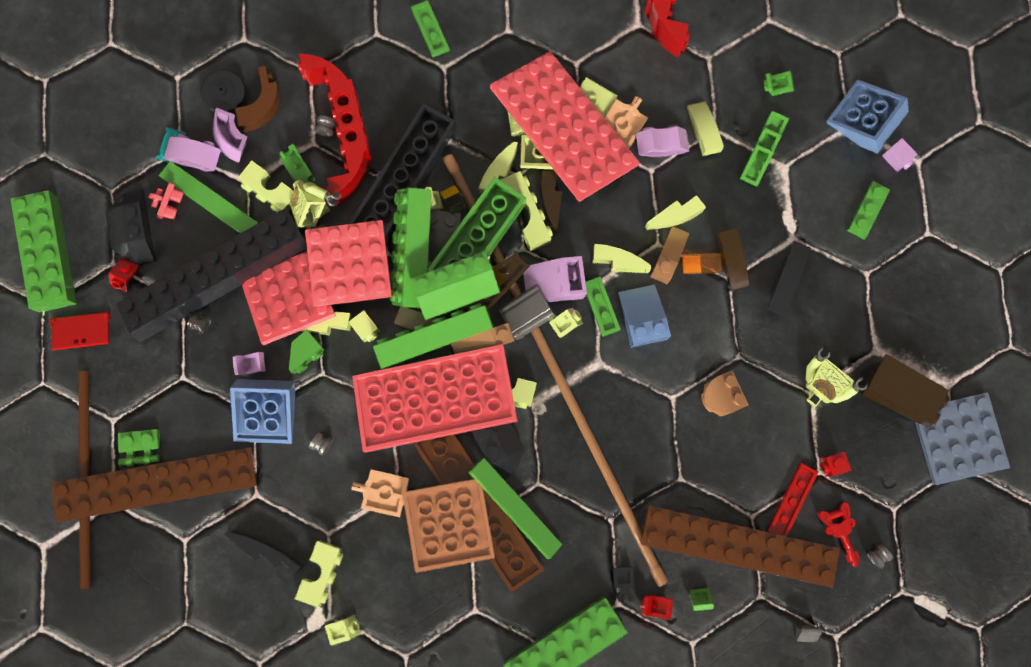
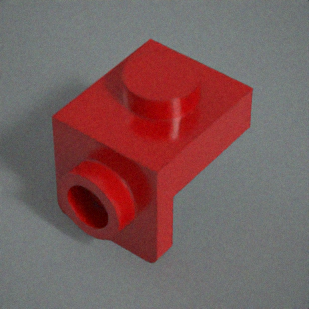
(122, 274)
(657, 606)

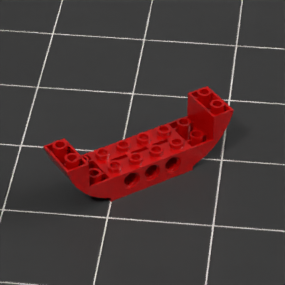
(669, 33)
(349, 123)

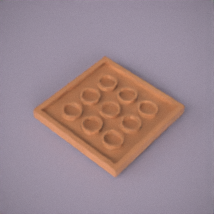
(448, 525)

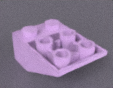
(558, 279)

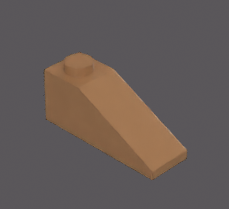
(670, 255)
(488, 338)

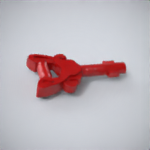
(841, 529)

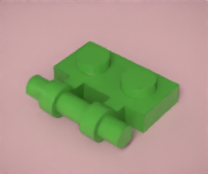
(139, 441)

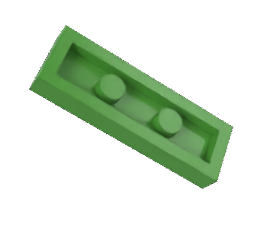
(430, 28)
(868, 210)
(601, 307)

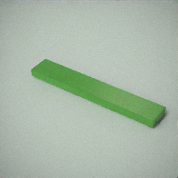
(207, 198)
(515, 508)

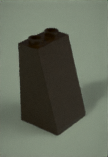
(906, 391)

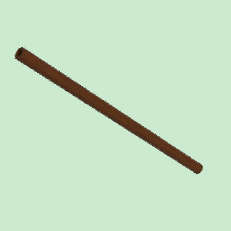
(84, 471)

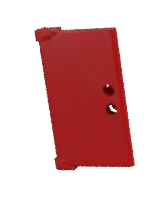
(87, 329)

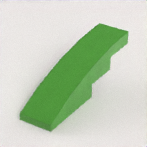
(764, 148)

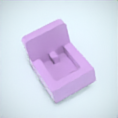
(249, 364)

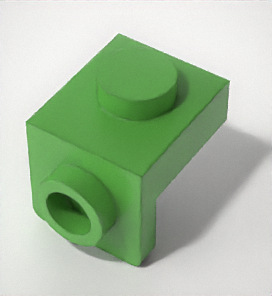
(779, 83)

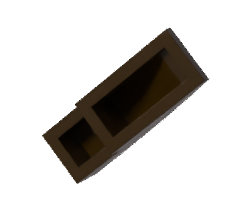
(550, 199)
(733, 259)

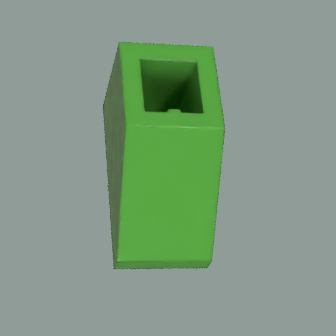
(303, 351)

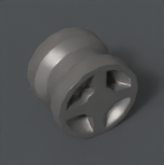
(324, 126)
(320, 443)
(879, 555)

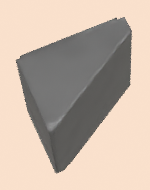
(807, 633)

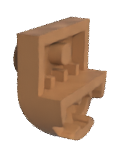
(723, 395)

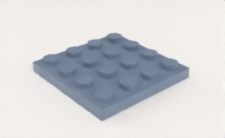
(963, 441)

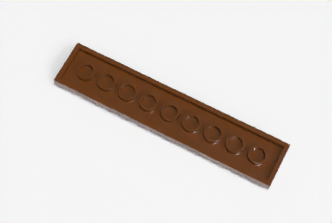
(154, 484)
(740, 546)
(512, 554)

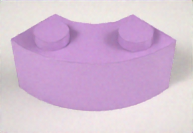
(227, 136)
(662, 142)
(192, 153)

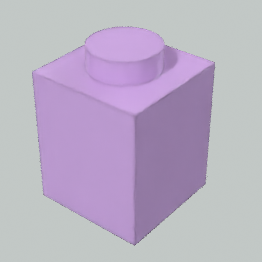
(900, 155)

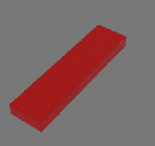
(792, 500)

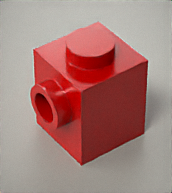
(835, 464)

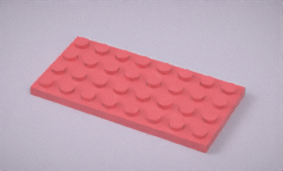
(564, 126)
(434, 398)

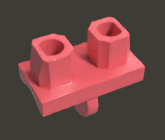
(170, 194)

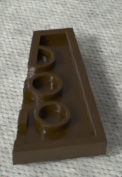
(506, 275)

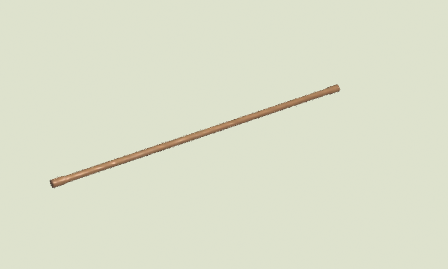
(655, 569)

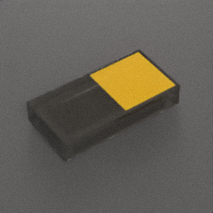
(453, 199)

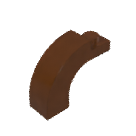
(264, 108)

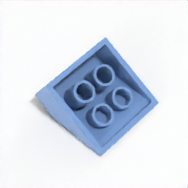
(869, 115)
(263, 410)

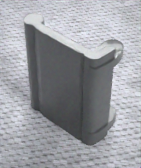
(526, 312)

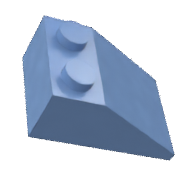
(644, 316)

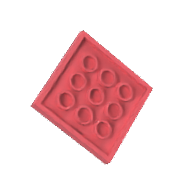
(348, 263)
(283, 300)

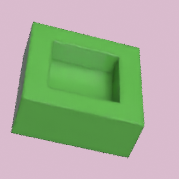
(701, 599)

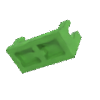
(296, 165)

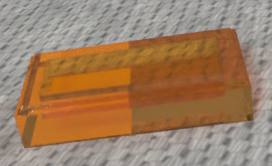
(701, 263)

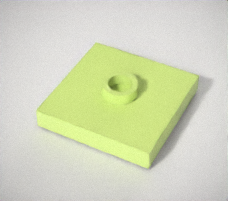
(599, 96)

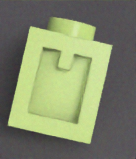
(566, 322)
(342, 630)

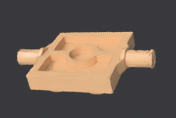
(626, 120)
(383, 492)

